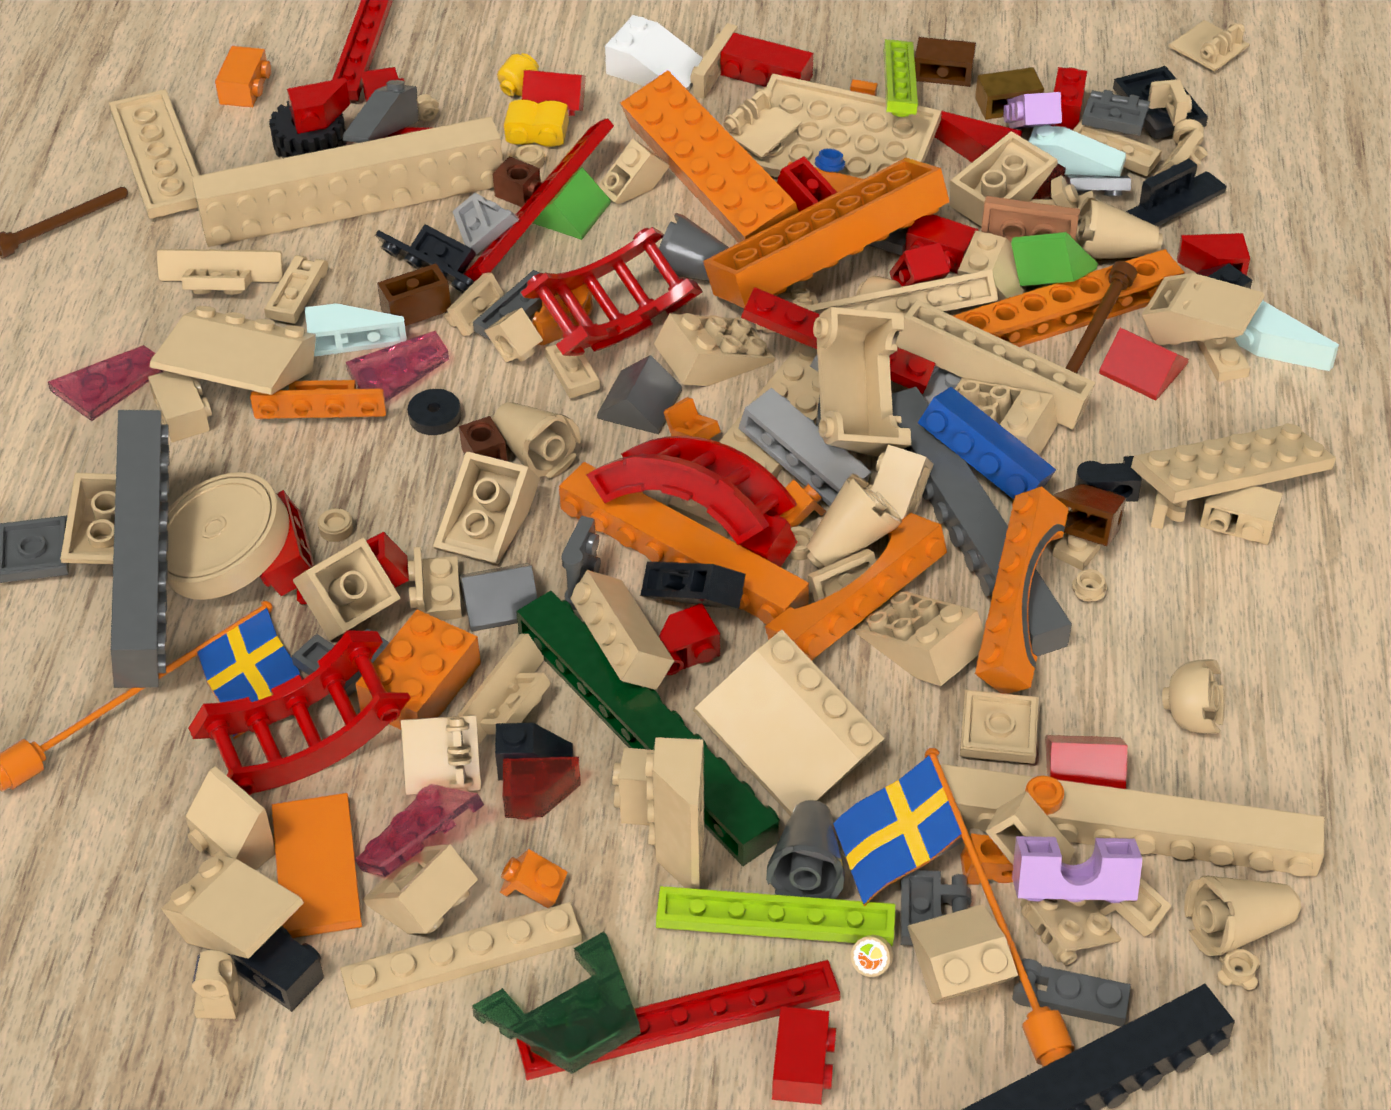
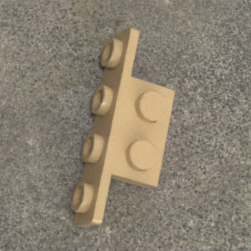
(219, 269)
(509, 688)

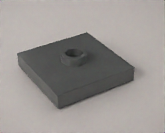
(32, 549)

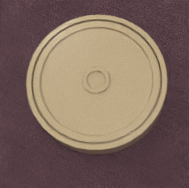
(224, 535)

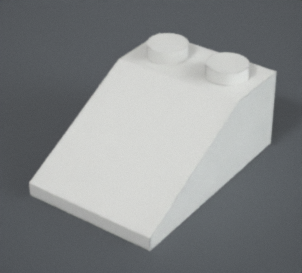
(647, 50)

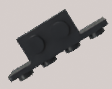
(1175, 193)
(431, 248)

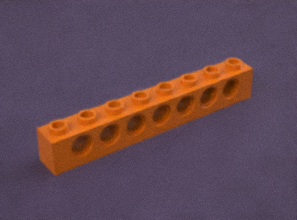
(1069, 304)

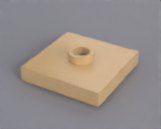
(999, 726)

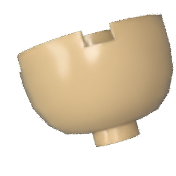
(1196, 697)

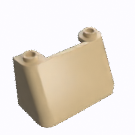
(857, 380)

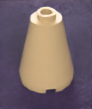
(1113, 233)
(538, 437)
(851, 523)
(1237, 911)

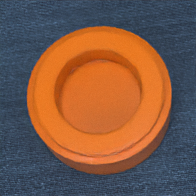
(1046, 792)

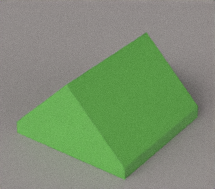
(575, 206)
(1050, 259)

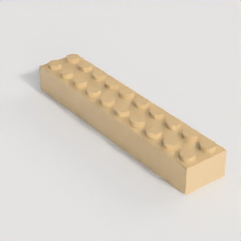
(347, 181)

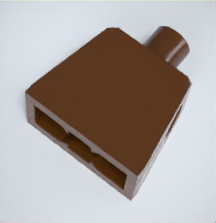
(1093, 513)

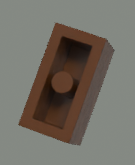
(944, 61)
(415, 294)

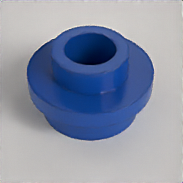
(830, 160)

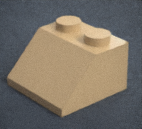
(993, 253)
(346, 588)
(229, 822)
(422, 889)
(962, 953)

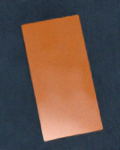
(317, 863)

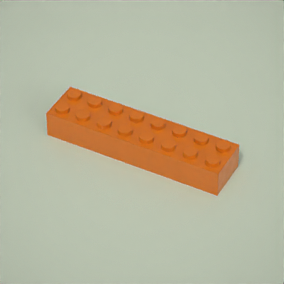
(707, 158)
(827, 231)

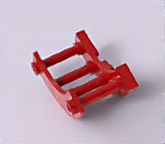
(620, 325)
(699, 471)
(294, 697)

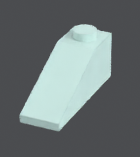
(1078, 152)
(351, 328)
(1285, 339)

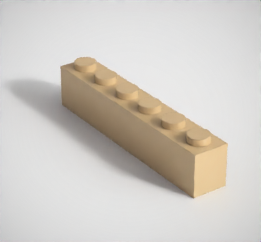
(992, 360)

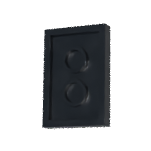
(1157, 120)

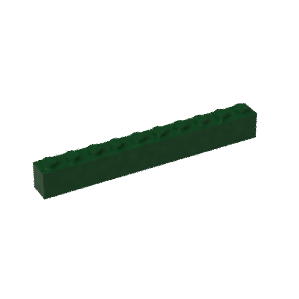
(639, 716)

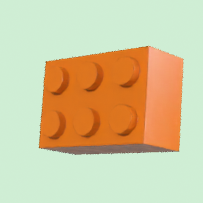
(426, 661)

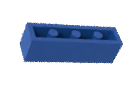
(985, 444)

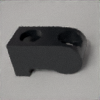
(1111, 477)

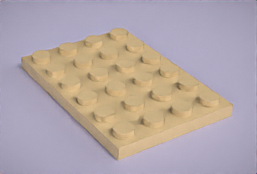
(848, 123)

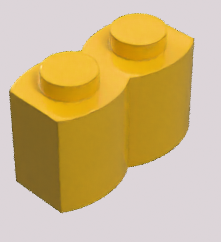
(535, 122)

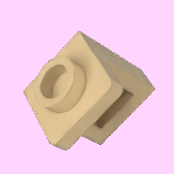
(1172, 96)

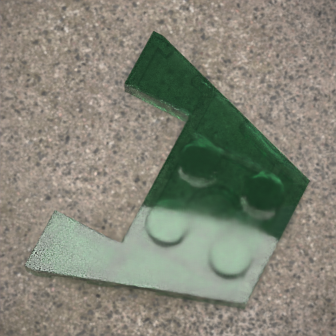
(577, 1023)

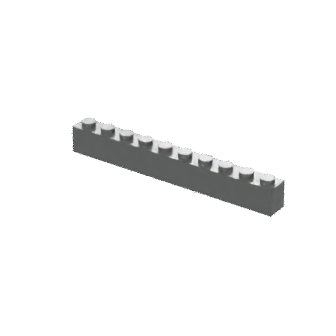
(976, 523)

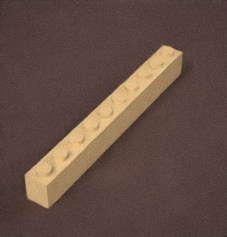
(1156, 821)

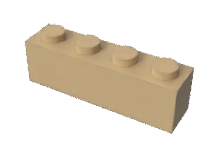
(621, 630)

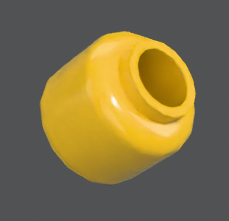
(512, 72)

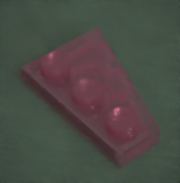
(398, 364)
(105, 383)
(425, 816)

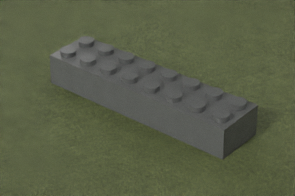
(140, 550)

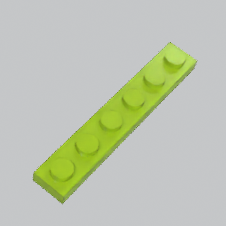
(900, 78)
(773, 915)

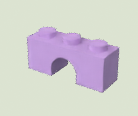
(1033, 110)
(1107, 875)

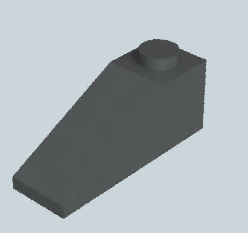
(384, 113)

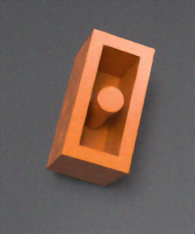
(242, 76)

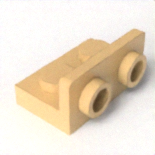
(436, 586)

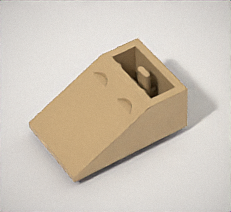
(1199, 309)
(710, 348)
(1021, 412)
(924, 635)

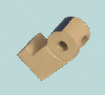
(216, 986)

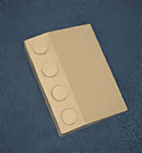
(236, 350)
(788, 723)

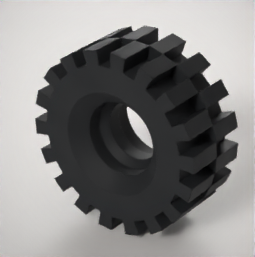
(289, 143)

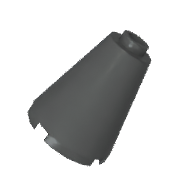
(687, 246)
(807, 855)

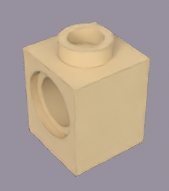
(514, 336)

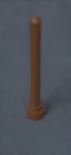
(10, 241)
(1121, 276)

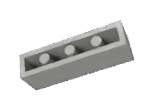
(798, 445)

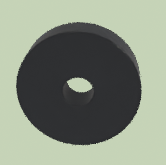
(434, 412)

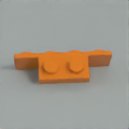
(319, 400)

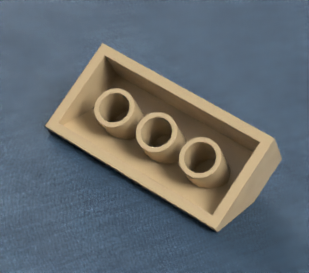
(677, 807)

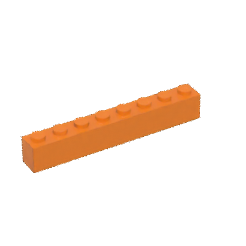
(672, 537)

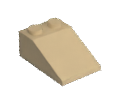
(1006, 170)
(486, 507)
(90, 520)
(229, 907)

